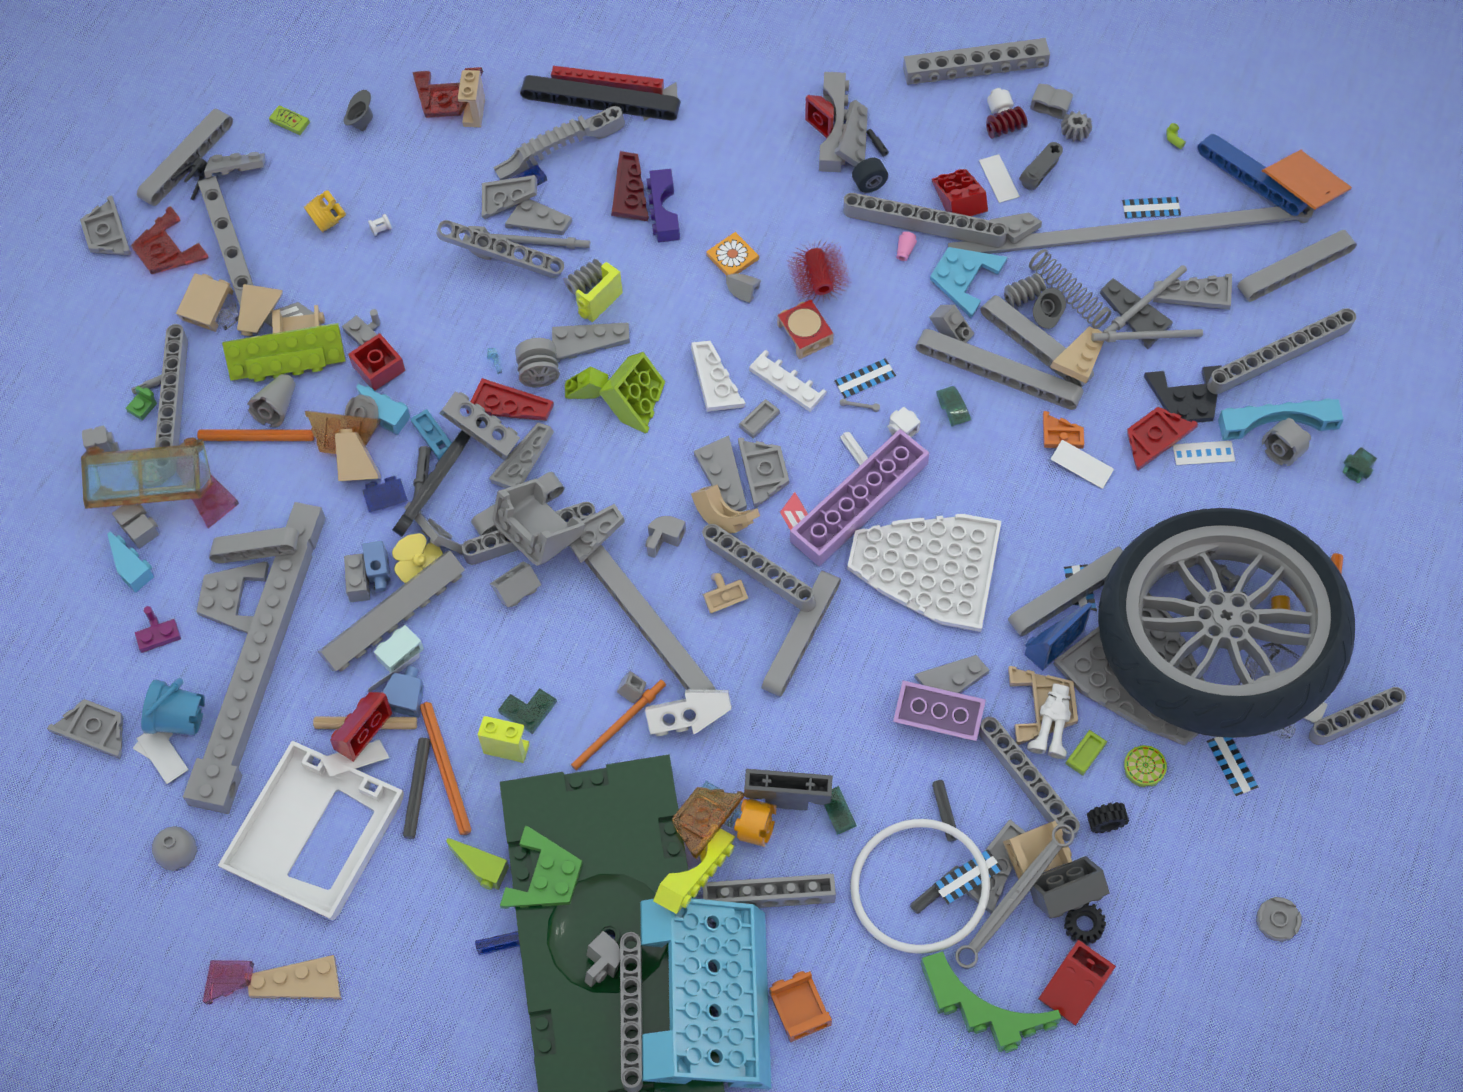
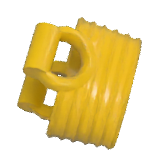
(321, 212)

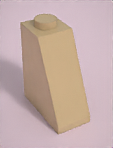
(256, 307)
(353, 458)

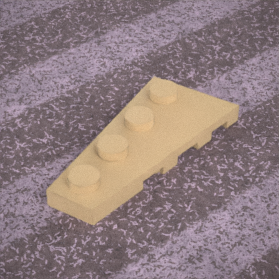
(1079, 356)
(301, 980)

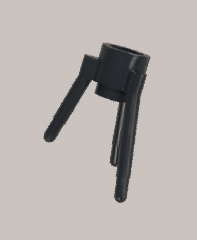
(196, 169)

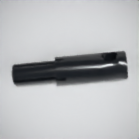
(877, 143)

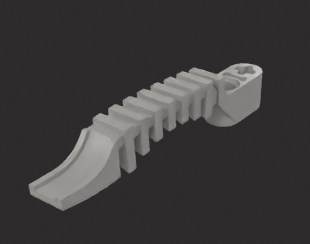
(608, 120)

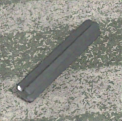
(944, 806)
(927, 897)

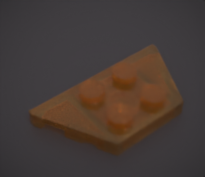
(327, 424)
(703, 816)

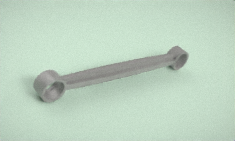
(1015, 896)

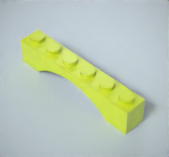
(680, 887)

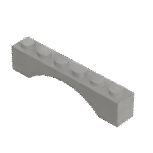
(834, 91)

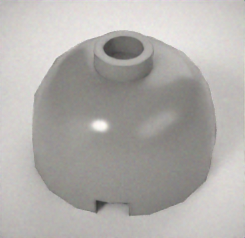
(174, 848)

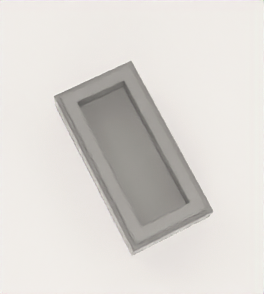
(759, 418)

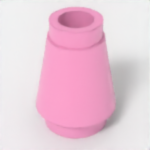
(905, 245)

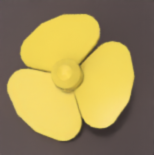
(413, 555)

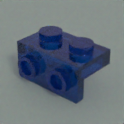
(384, 494)

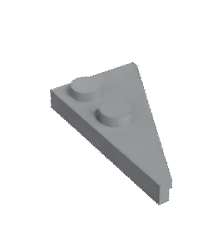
(436, 533)

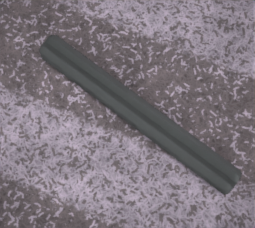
(416, 788)

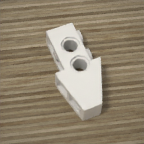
(706, 704)

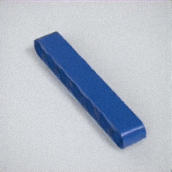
(1249, 172)

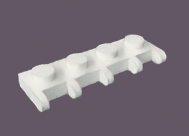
(786, 382)

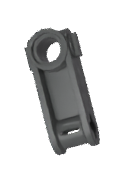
(1041, 166)

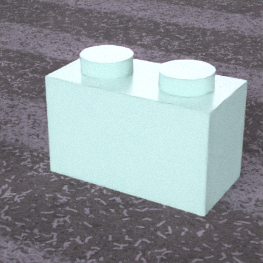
(398, 648)

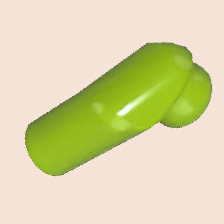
(1172, 136)

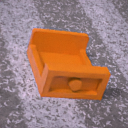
(799, 1006)

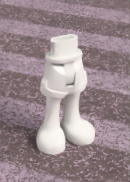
(1057, 710)

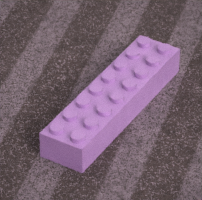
(859, 497)

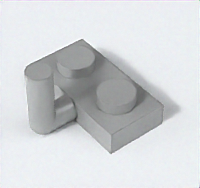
(359, 330)

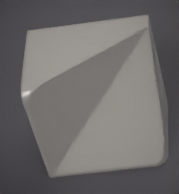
(631, 687)

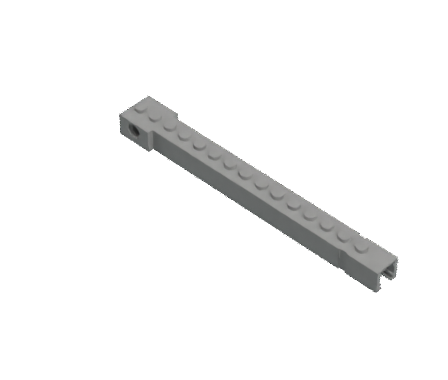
(217, 775)

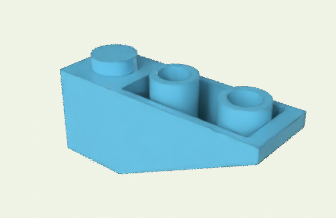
(392, 415)
(128, 565)

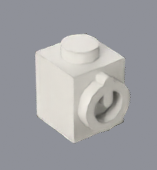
(904, 420)

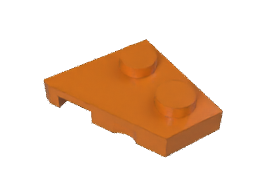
(1057, 430)

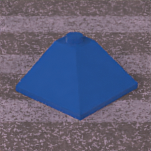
(1057, 638)

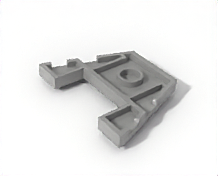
(223, 592)

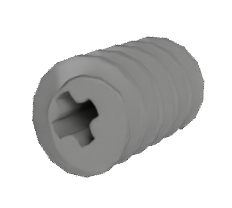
(584, 277)
(1023, 289)

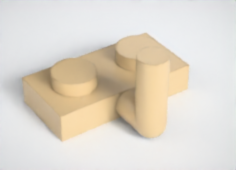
(725, 594)

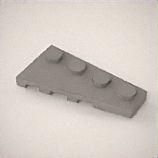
(587, 338)

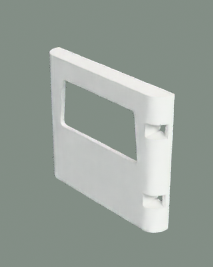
(286, 818)

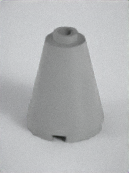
(272, 401)

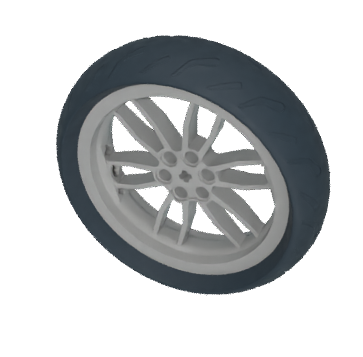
(1242, 537)

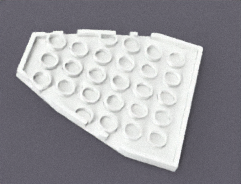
(931, 565)

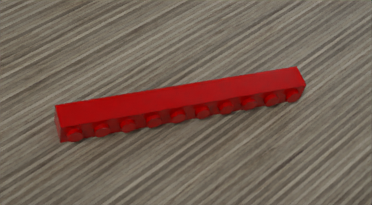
(616, 80)

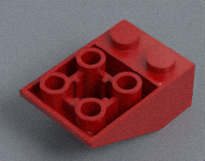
(961, 193)
(1077, 982)

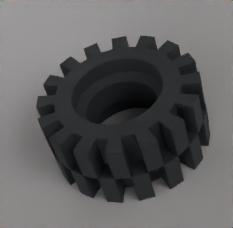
(1107, 817)
(1085, 936)

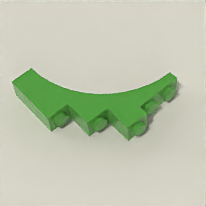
(978, 1014)

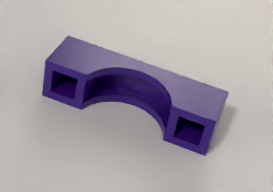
(666, 222)

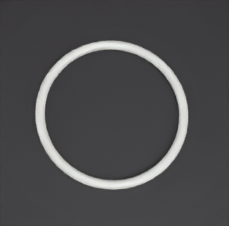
(927, 948)

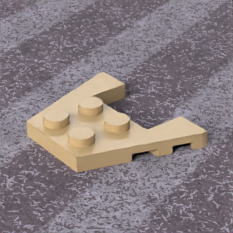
(1041, 687)

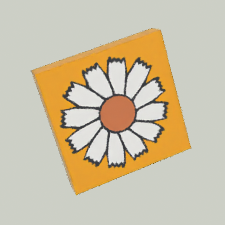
(732, 255)

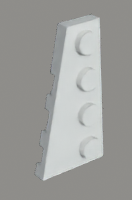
(716, 386)

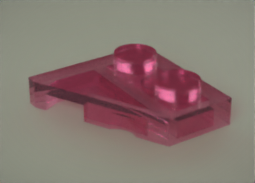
(226, 977)

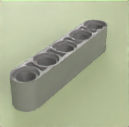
(484, 522)
(254, 545)
(1350, 722)

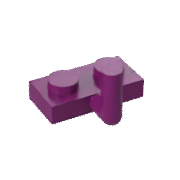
(157, 634)

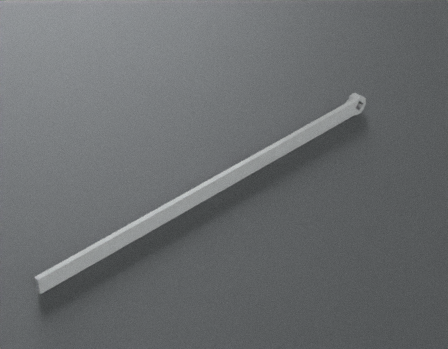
(1141, 229)

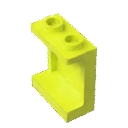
(602, 295)
(503, 739)

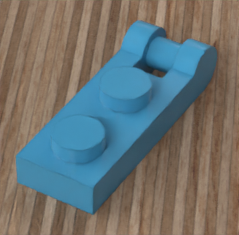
(431, 432)

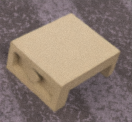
(472, 91)
(203, 301)

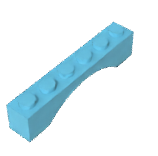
(1318, 414)

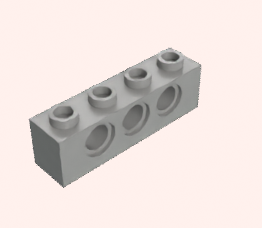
(468, 424)

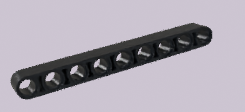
(600, 97)

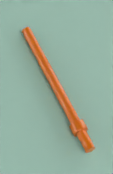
(647, 697)

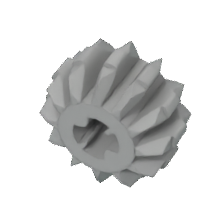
(1076, 126)

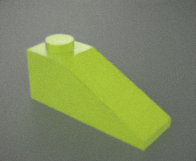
(485, 867)

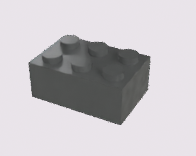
(1069, 887)

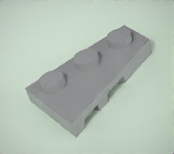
(226, 164)
(537, 216)

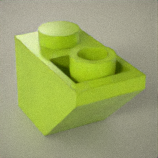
(585, 384)

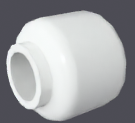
(999, 100)

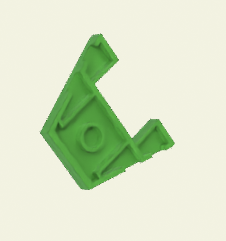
(553, 876)

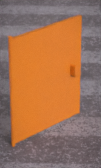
(1307, 179)

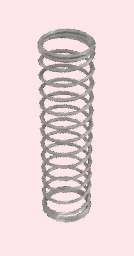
(1098, 316)

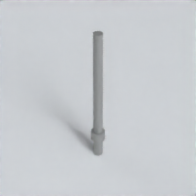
(570, 242)
(1119, 322)
(1112, 336)

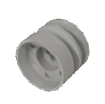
(537, 362)

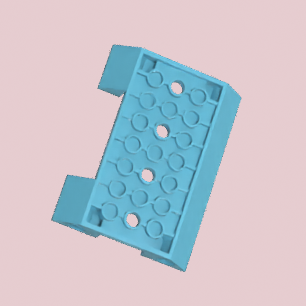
(736, 990)

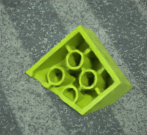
(634, 391)

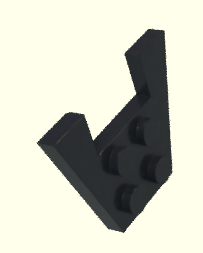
(1188, 401)

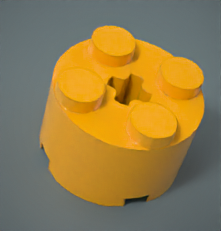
(755, 822)

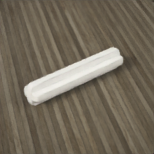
(853, 447)

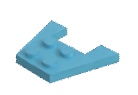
(958, 270)

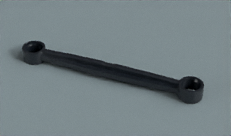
(432, 481)

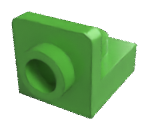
(142, 403)

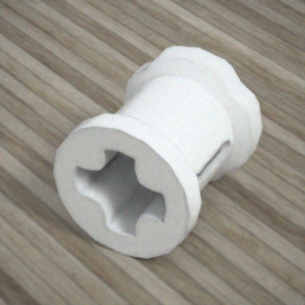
(386, 224)

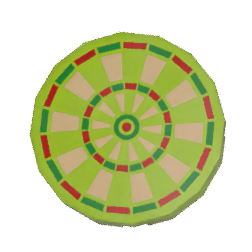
(1145, 766)

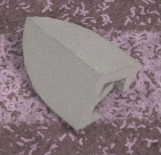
(742, 286)

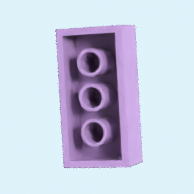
(939, 710)

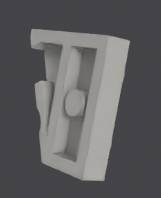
(1019, 225)

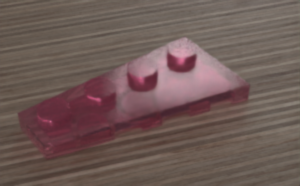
(215, 503)

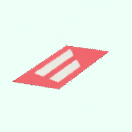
(793, 511)

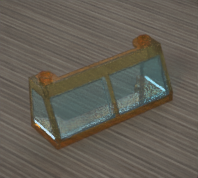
(145, 474)

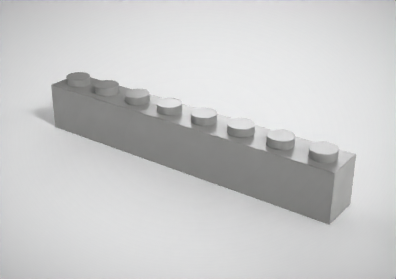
(391, 610)

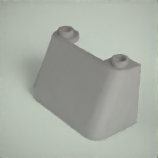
(532, 524)

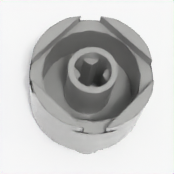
(1286, 442)

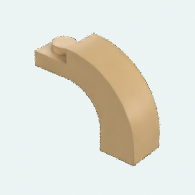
(716, 511)

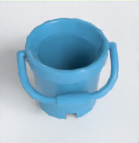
(171, 709)

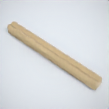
(329, 722)

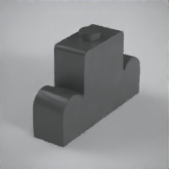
(788, 789)

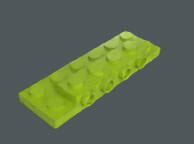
(284, 352)

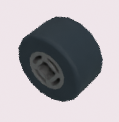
(870, 175)

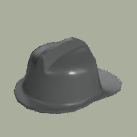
(358, 110)
(1049, 307)

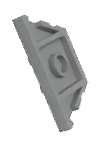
(104, 230)
(763, 469)
(93, 727)

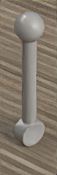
(875, 407)

